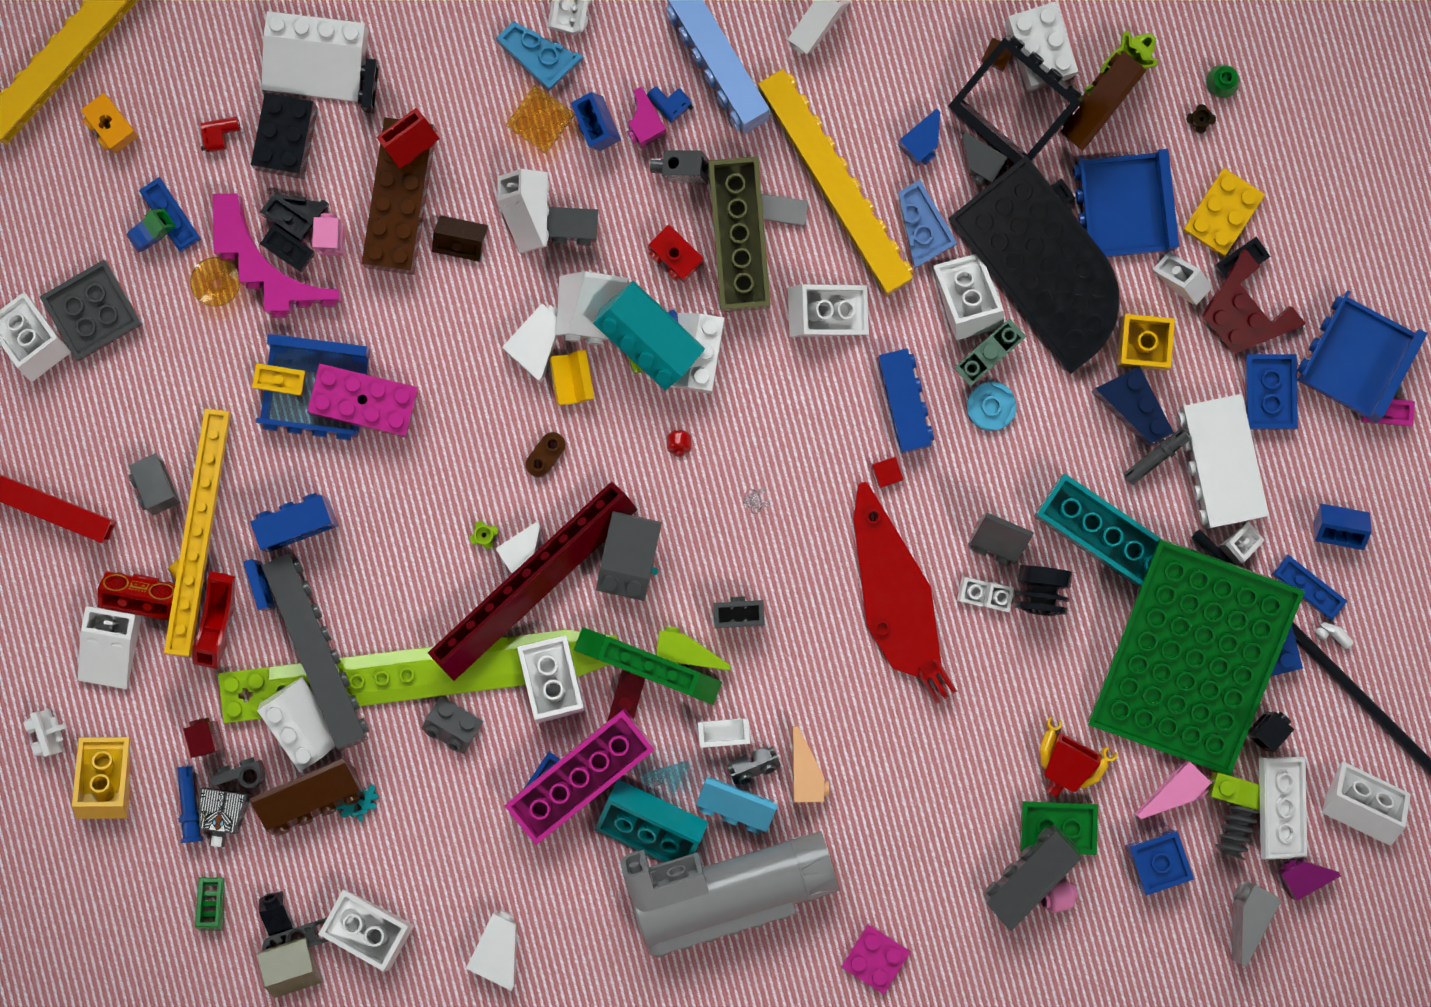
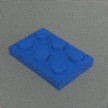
(1271, 391)

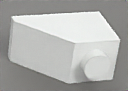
(1183, 278)
(520, 547)

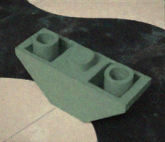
(990, 352)

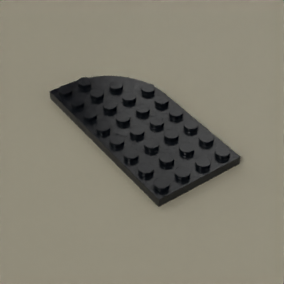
(1044, 262)

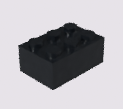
(284, 135)

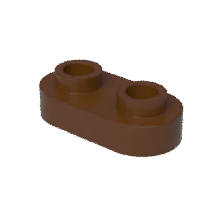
(545, 454)

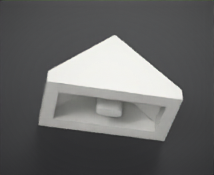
(1242, 543)

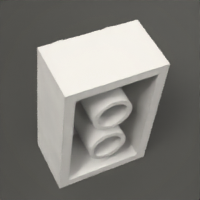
(1044, 34)

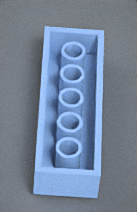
(720, 63)

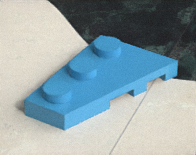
(539, 57)

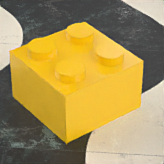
(1145, 342)

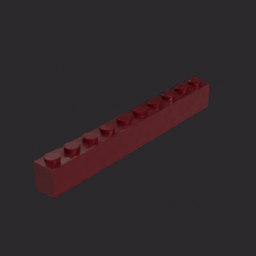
(530, 582)

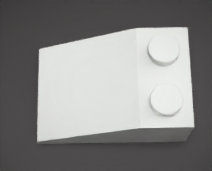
(969, 296)
(828, 310)
(30, 338)
(551, 679)
(366, 930)

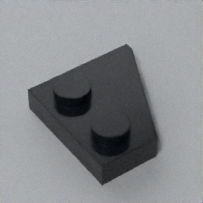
(293, 214)

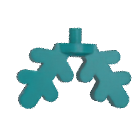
(365, 804)

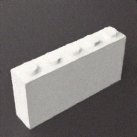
(1223, 462)

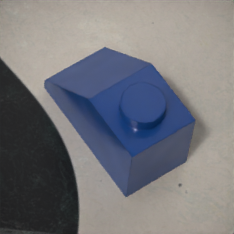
(922, 140)

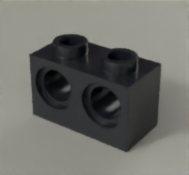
(1270, 730)

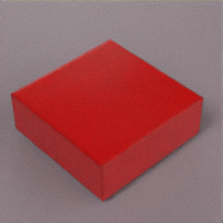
(887, 472)

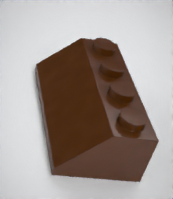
(1103, 100)
(308, 797)

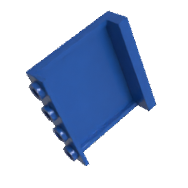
(1128, 203)
(1360, 358)

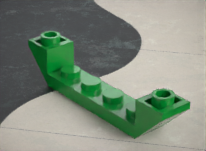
(647, 665)

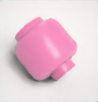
(1060, 897)

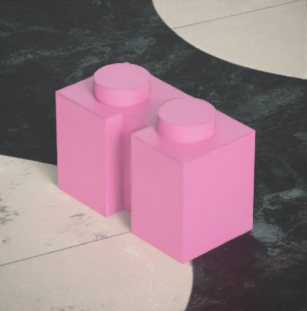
(329, 235)

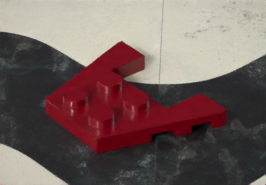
(1237, 316)

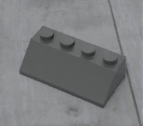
(1032, 876)

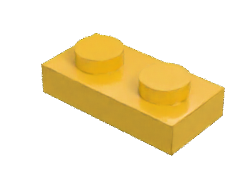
(279, 379)

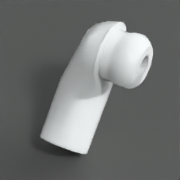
(1326, 629)

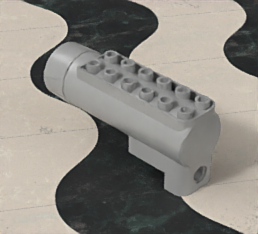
(695, 904)

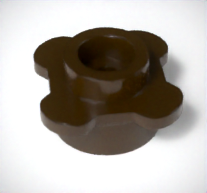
(1208, 118)

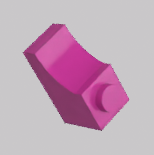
(646, 124)

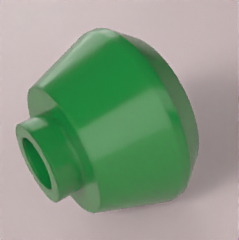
(1219, 86)

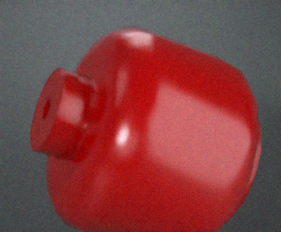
(678, 442)

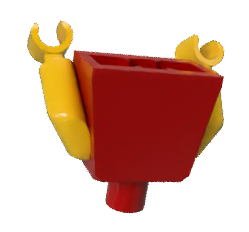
(1069, 762)

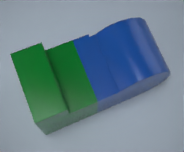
(150, 229)

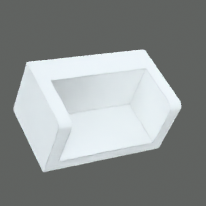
(723, 732)

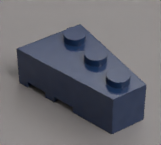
(1135, 406)

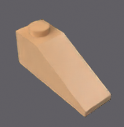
(807, 776)

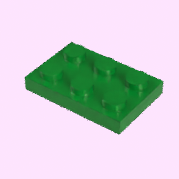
(1075, 820)

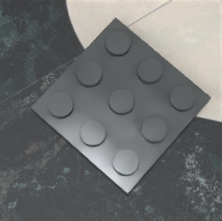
(91, 310)

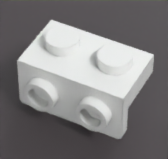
(568, 16)

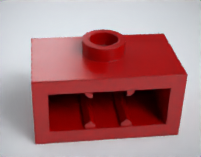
(408, 138)
(675, 254)

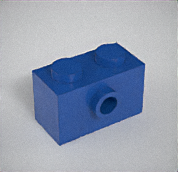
(595, 121)
(1342, 526)

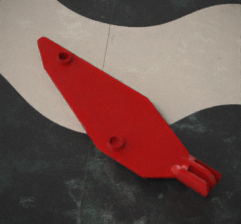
(896, 596)

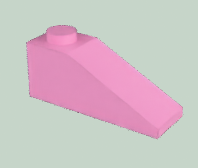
(1180, 788)

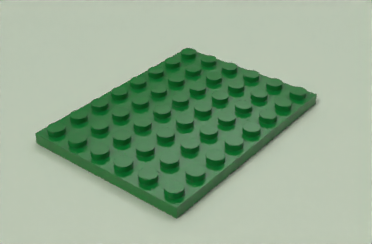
(1195, 656)

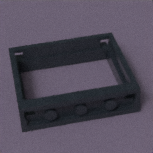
(989, 131)

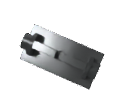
(764, 763)

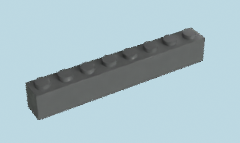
(315, 652)

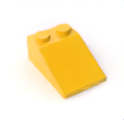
(102, 778)

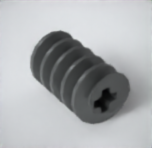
(1236, 831)

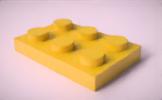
(1223, 212)

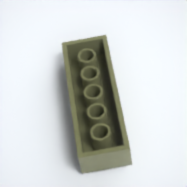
(739, 234)

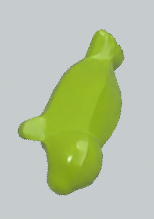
(1139, 48)

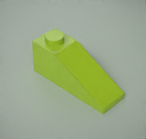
(684, 650)
(1234, 790)

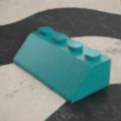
(648, 335)
(650, 824)

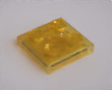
(540, 119)

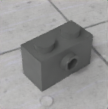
(572, 225)
(153, 484)
(738, 613)

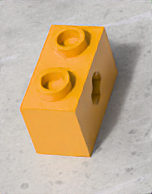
(103, 110)

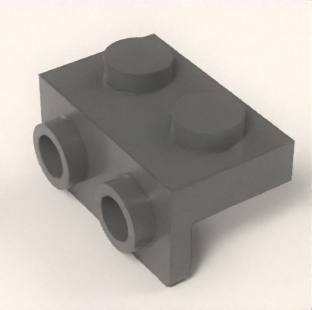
(451, 725)

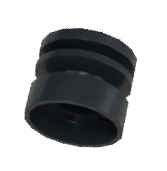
(1043, 590)

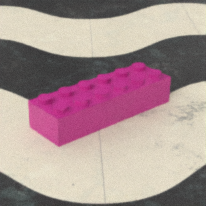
(580, 776)

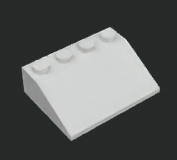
(313, 56)

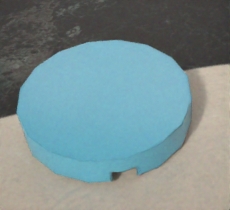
(991, 406)

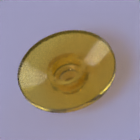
(204, 276)

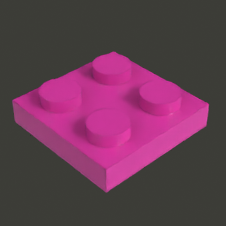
(875, 959)

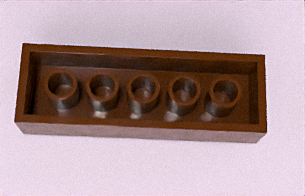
(396, 211)

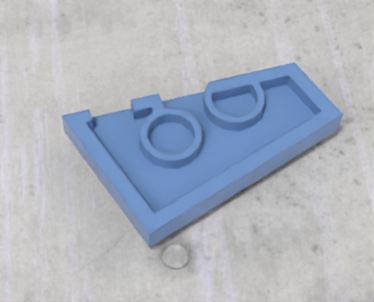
(924, 225)

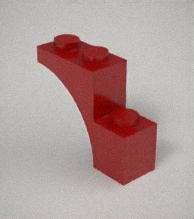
(215, 619)

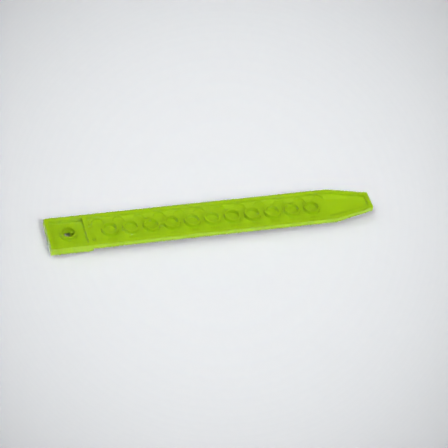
(397, 675)

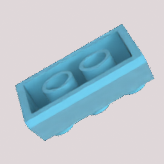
(736, 805)

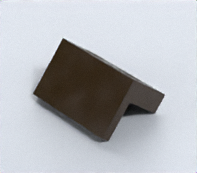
(459, 238)

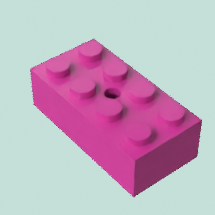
(387, 405)

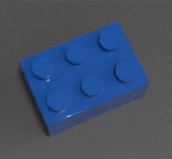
(293, 522)

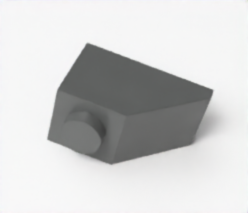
(981, 160)

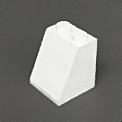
(580, 301)

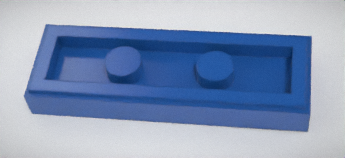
(158, 197)
(1316, 591)

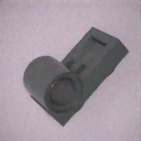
(227, 774)

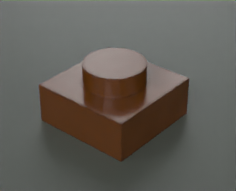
(1003, 59)

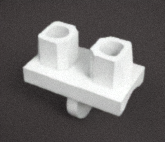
(47, 732)

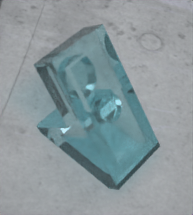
(673, 773)

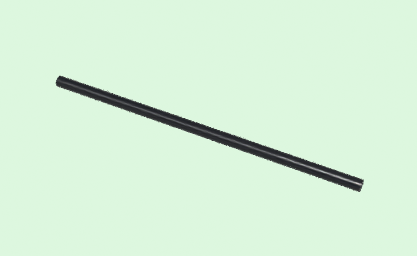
(1336, 673)

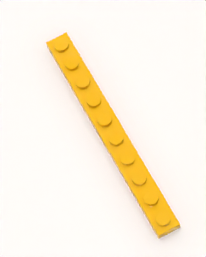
(197, 533)

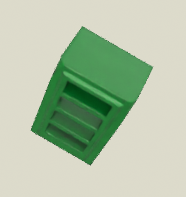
(201, 904)

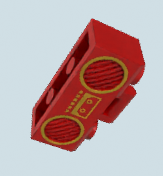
(136, 595)

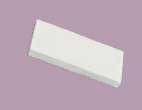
(1283, 807)

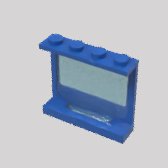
(305, 355)

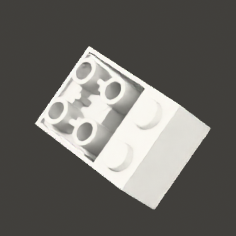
(525, 207)
(107, 646)

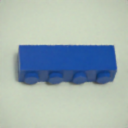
(904, 400)

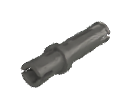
(1159, 454)

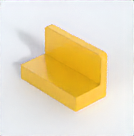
(571, 378)

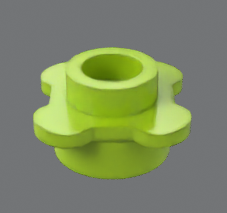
(477, 537)

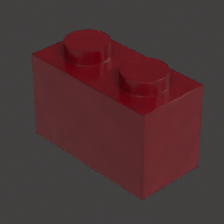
(203, 737)

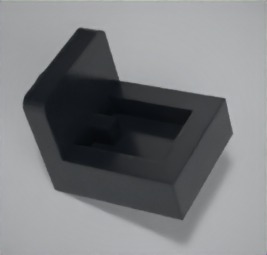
(275, 913)

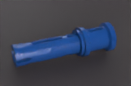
(189, 817)

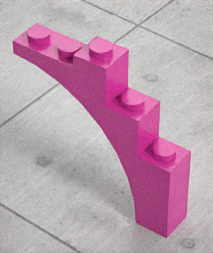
(233, 240)

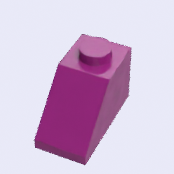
(1304, 878)

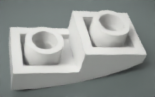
(985, 594)

